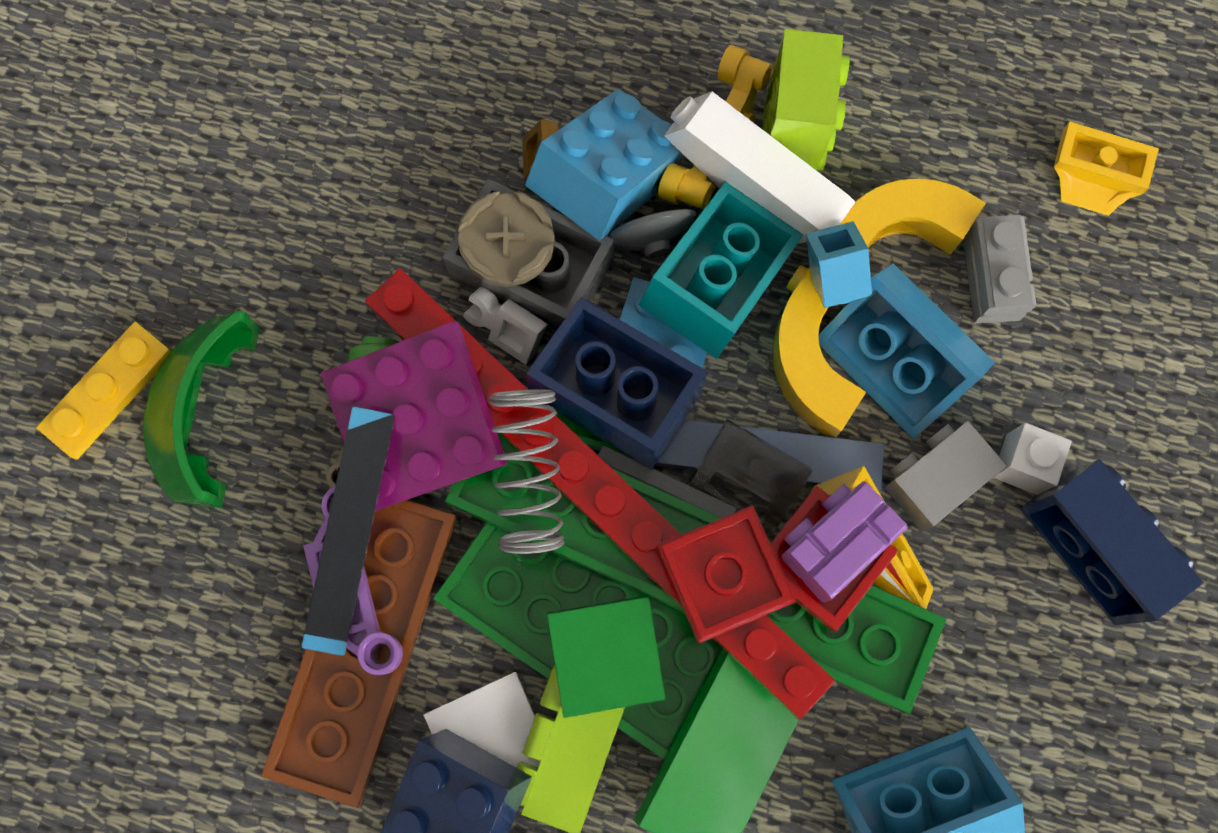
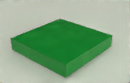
(605, 656)

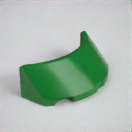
(173, 405)

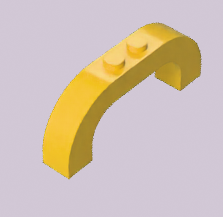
(908, 206)

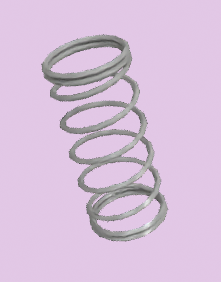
(511, 542)

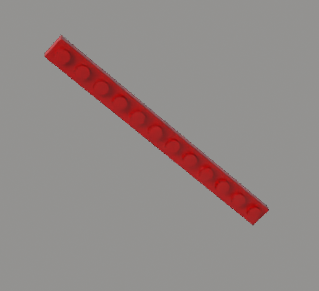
(607, 500)

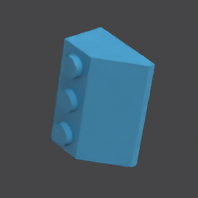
(904, 351)
(932, 789)

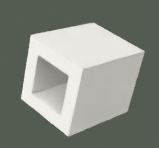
(1033, 458)

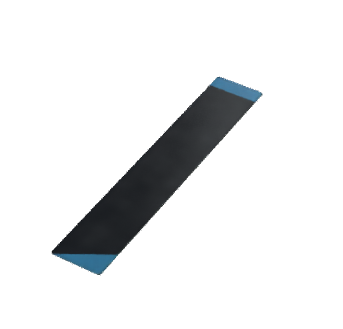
(348, 531)

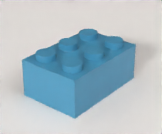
(604, 163)

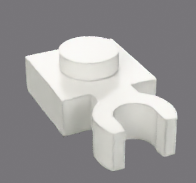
(510, 324)

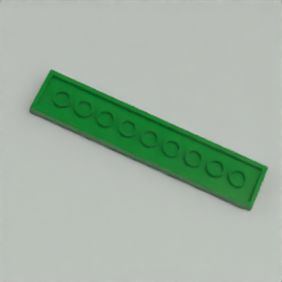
(875, 651)

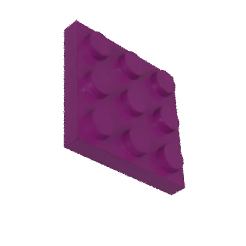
(438, 410)

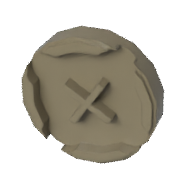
(506, 238)

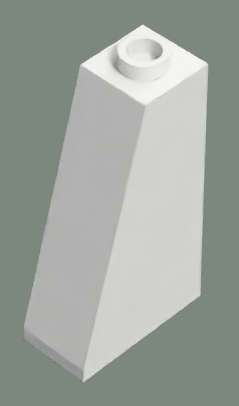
(745, 156)

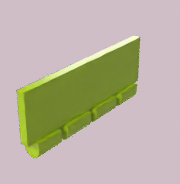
(570, 759)

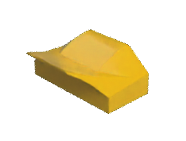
(1101, 168)

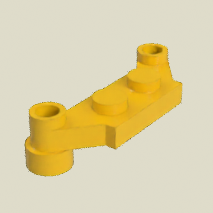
(747, 77)

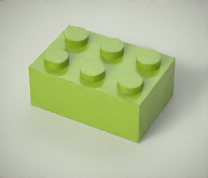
(804, 94)

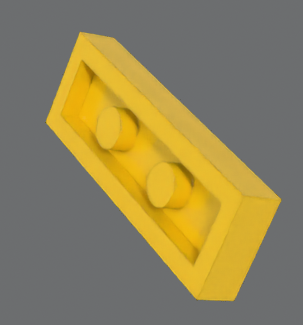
(104, 391)

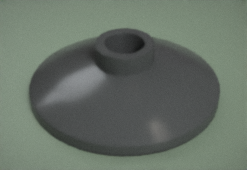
(654, 232)

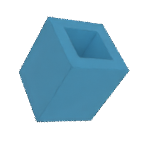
(839, 264)

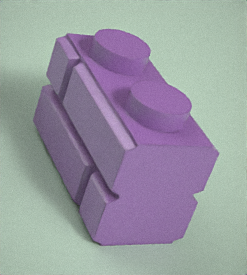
(843, 540)

